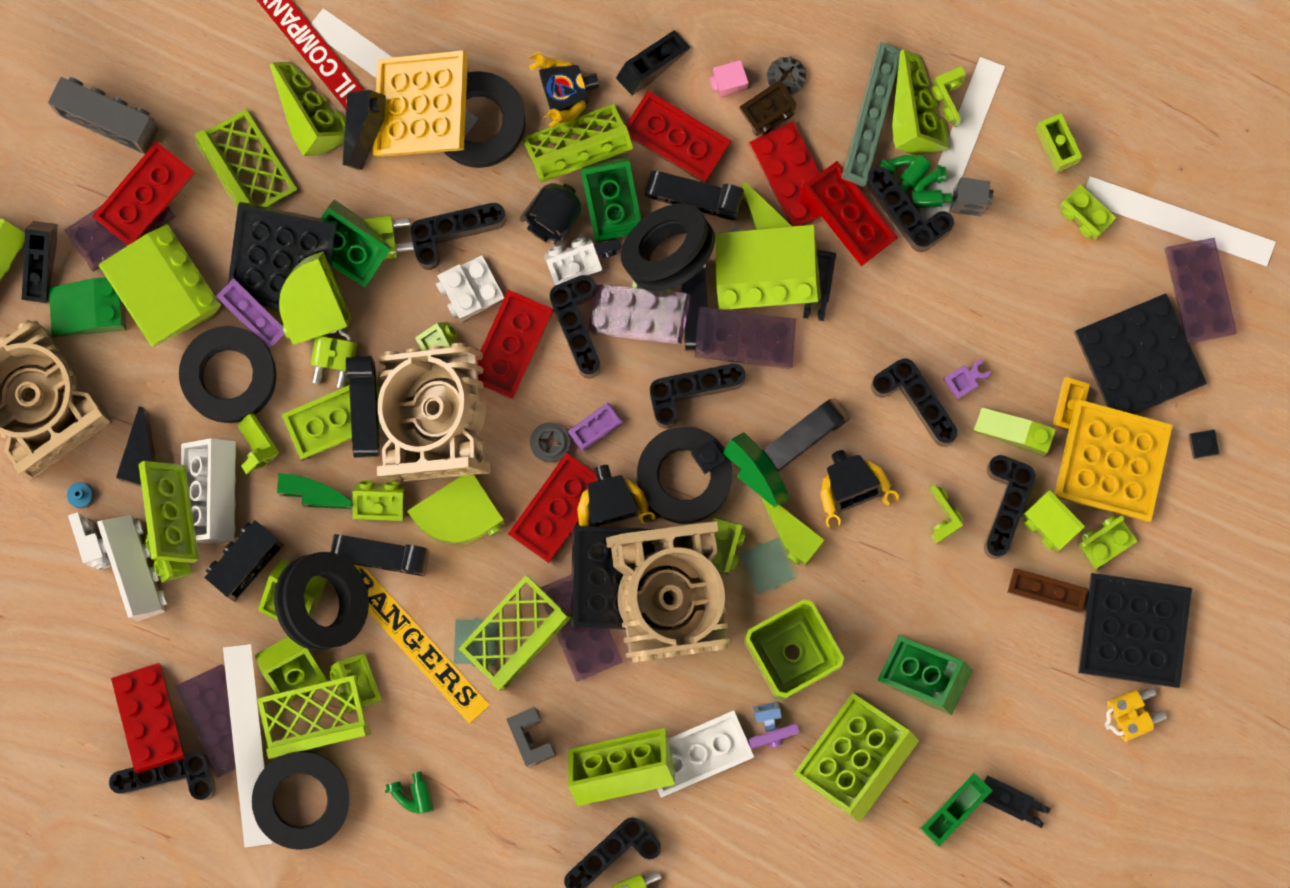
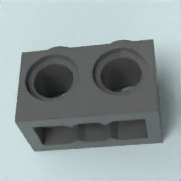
(971, 197)

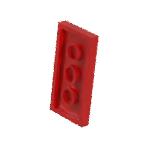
(676, 137)
(787, 169)
(143, 194)
(849, 214)
(512, 343)
(553, 509)
(147, 718)

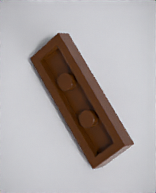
(1047, 590)

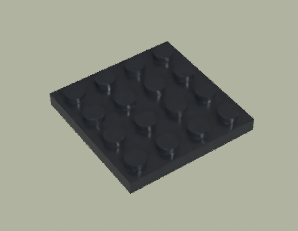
(271, 245)
(1140, 356)
(597, 581)
(1134, 630)

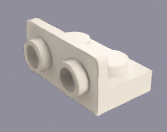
(572, 260)

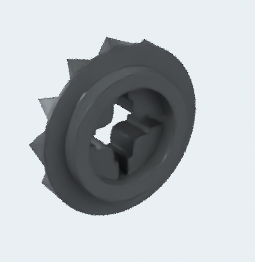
(787, 63)
(544, 432)

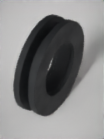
(513, 127)
(682, 263)
(214, 342)
(661, 502)
(291, 605)
(295, 836)

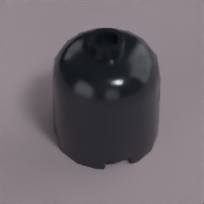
(552, 212)

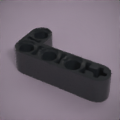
(709, 199)
(905, 206)
(458, 230)
(697, 289)
(579, 329)
(698, 389)
(919, 405)
(363, 406)
(806, 433)
(1004, 509)
(382, 555)
(161, 778)
(608, 858)

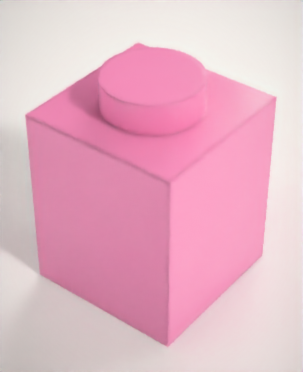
(729, 79)

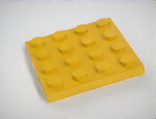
(422, 103)
(1113, 460)

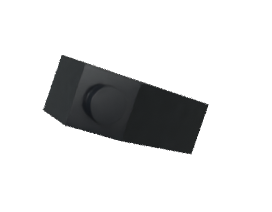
(651, 62)
(362, 124)
(38, 260)
(138, 449)

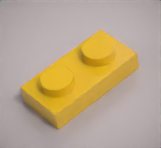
(1070, 391)

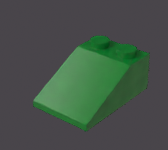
(611, 197)
(357, 247)
(86, 308)
(925, 674)

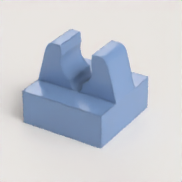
(767, 714)

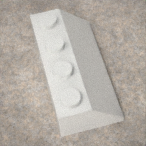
(211, 488)
(132, 567)

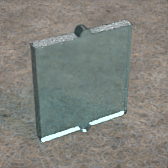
(767, 566)
(463, 630)

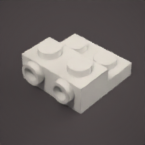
(469, 288)
(89, 543)

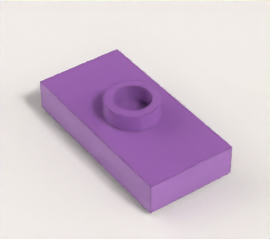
(595, 427)
(774, 737)

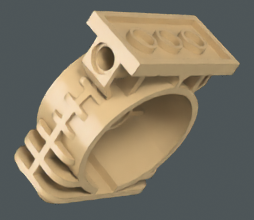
(34, 347)
(456, 423)
(705, 626)

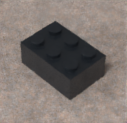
(243, 560)

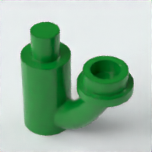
(917, 168)
(930, 198)
(420, 791)

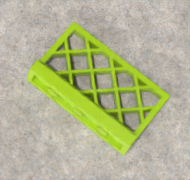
(578, 152)
(225, 171)
(530, 649)
(318, 738)

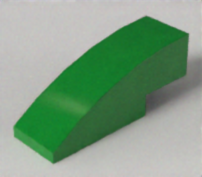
(756, 469)
(312, 492)
(955, 810)

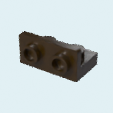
(768, 108)

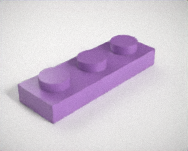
(250, 313)

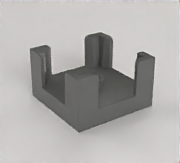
(524, 739)

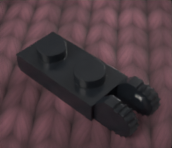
(826, 265)
(1013, 801)

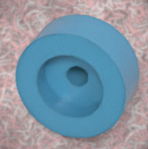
(84, 499)

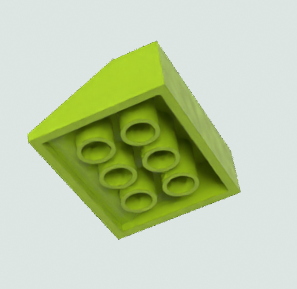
(767, 267)
(160, 286)
(856, 757)

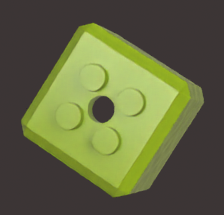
(803, 628)

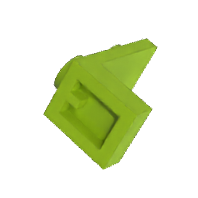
(949, 80)
(263, 448)
(945, 529)

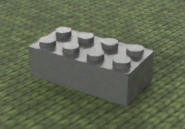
(103, 115)

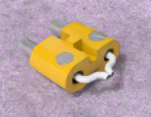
(1130, 714)

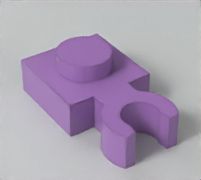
(963, 381)

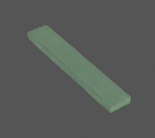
(871, 114)

